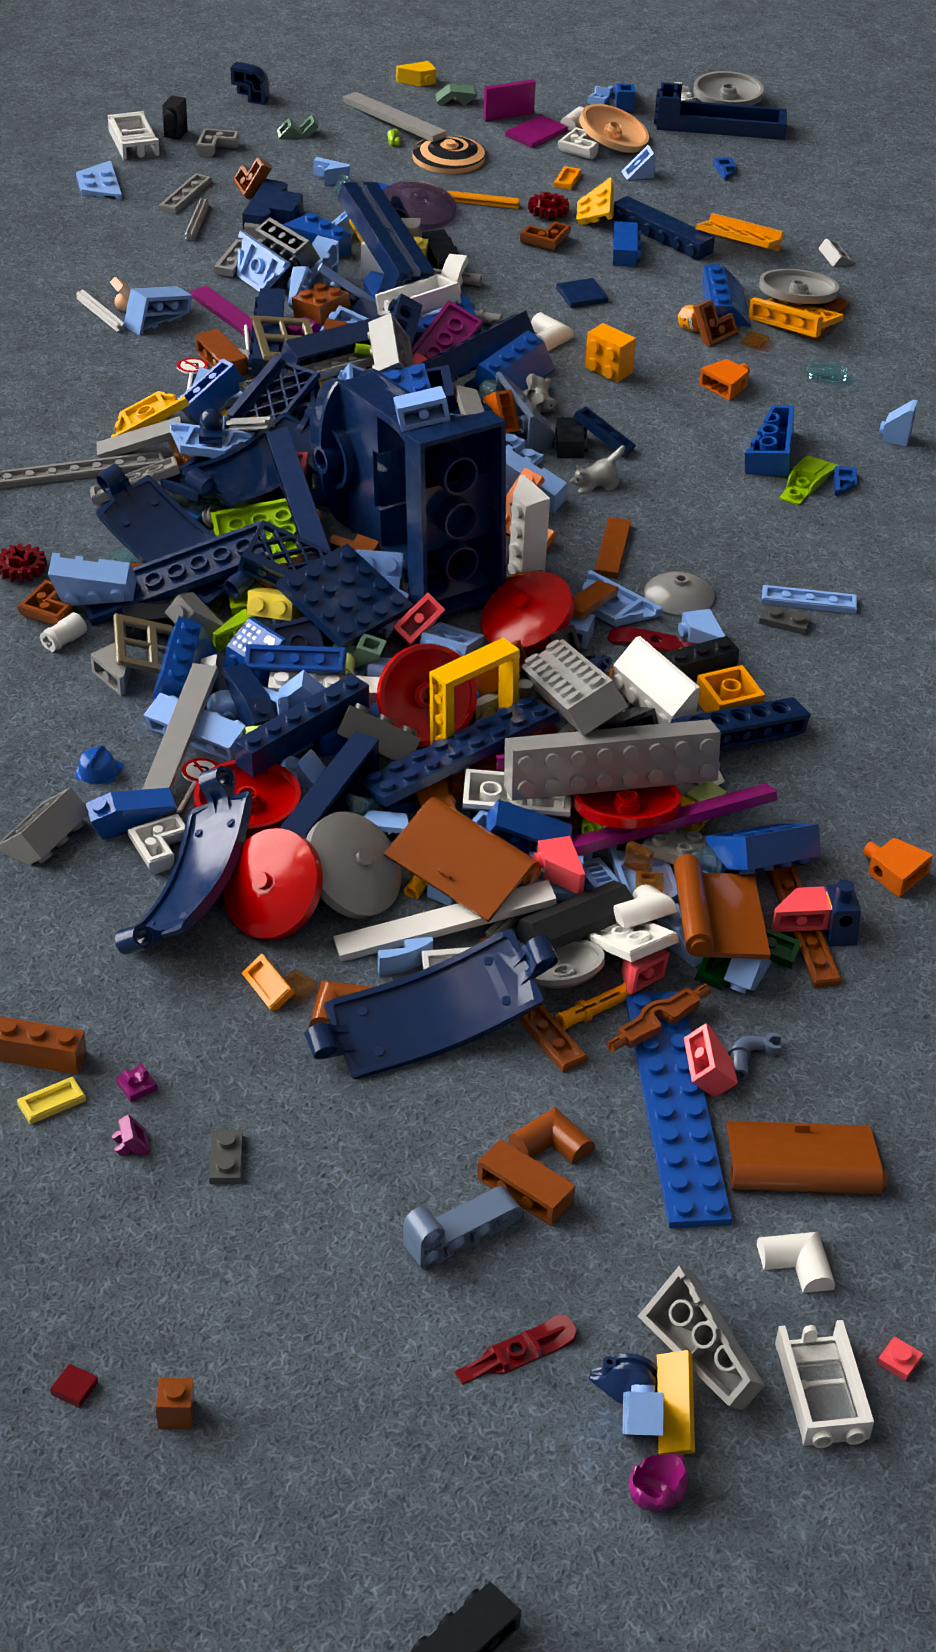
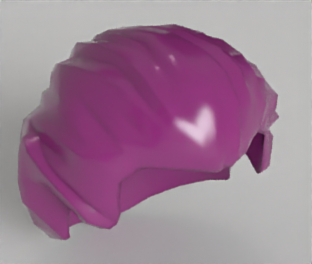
(659, 1482)

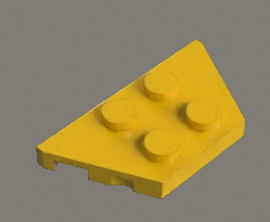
(596, 204)
(149, 411)

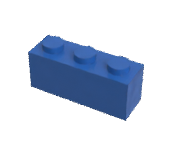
(626, 244)
(212, 390)
(524, 826)

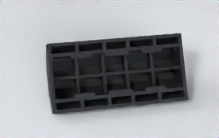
(575, 916)

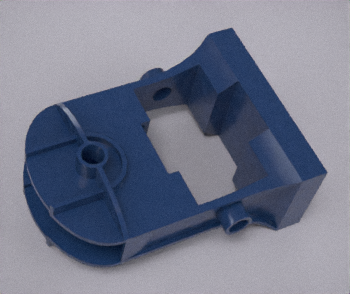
(416, 490)

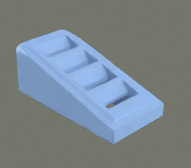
(300, 280)
(600, 877)

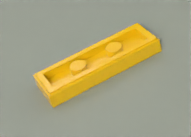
(676, 1383)

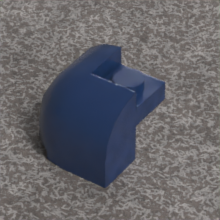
(251, 81)

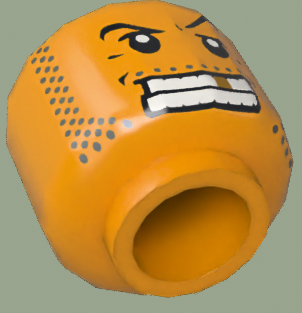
(687, 319)

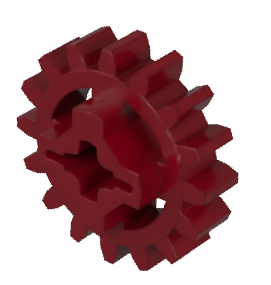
(548, 205)
(22, 562)

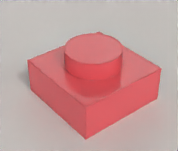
(900, 1358)

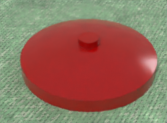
(528, 610)
(405, 689)
(273, 792)
(630, 807)
(274, 884)

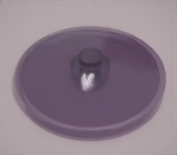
(424, 201)

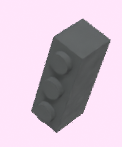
(393, 741)

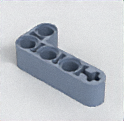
(437, 1238)

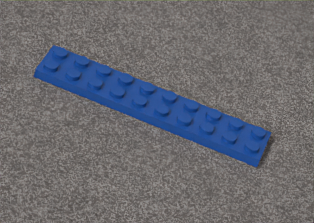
(679, 1125)

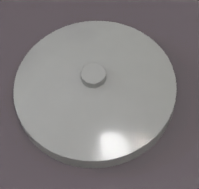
(728, 88)
(799, 286)
(354, 867)

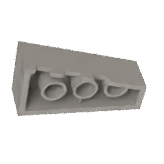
(690, 1321)

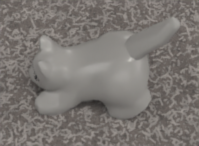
(538, 393)
(601, 474)

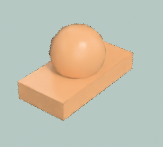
(122, 298)

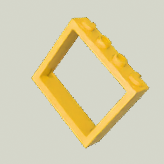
(444, 678)

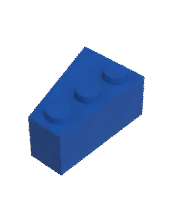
(313, 225)

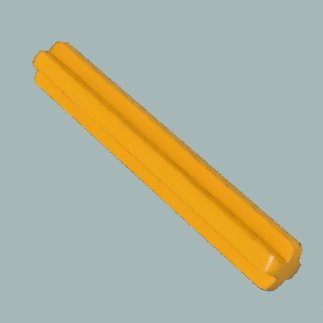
(486, 200)

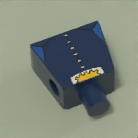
(845, 906)

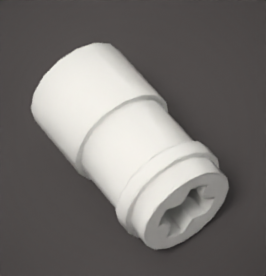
(63, 632)

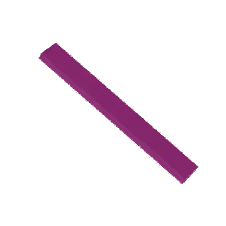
(223, 309)
(688, 815)

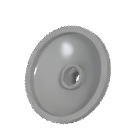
(679, 592)
(576, 965)

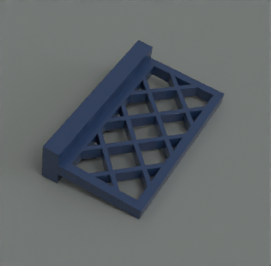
(262, 386)
(264, 567)

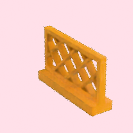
(742, 231)
(793, 316)

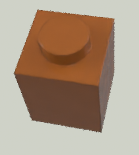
(175, 1403)

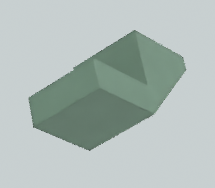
(463, 93)
(290, 129)
(367, 650)

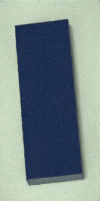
(603, 430)

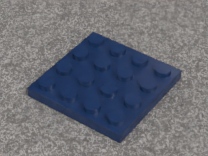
(344, 596)

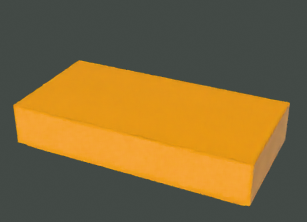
(567, 178)
(268, 982)

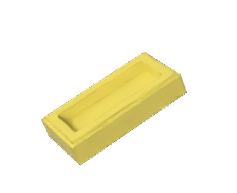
(51, 1100)

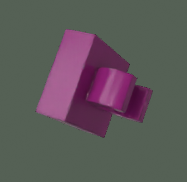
(136, 1083)
(132, 1137)

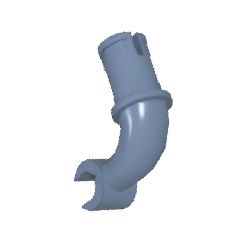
(742, 1049)

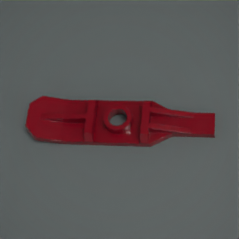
(666, 643)
(535, 1343)

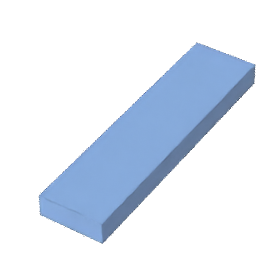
(809, 599)

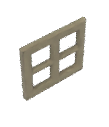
(263, 338)
(121, 641)

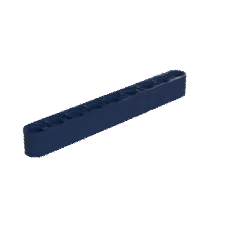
(295, 488)

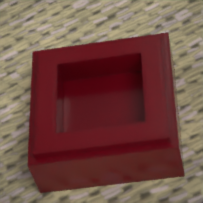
(74, 1385)

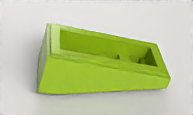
(229, 630)

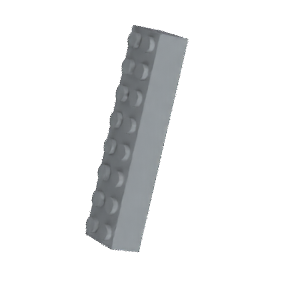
(574, 686)
(611, 759)

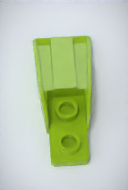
(806, 478)

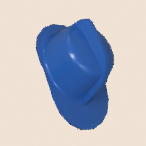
(97, 766)

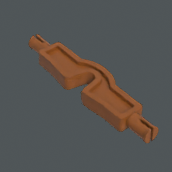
(648, 1025)

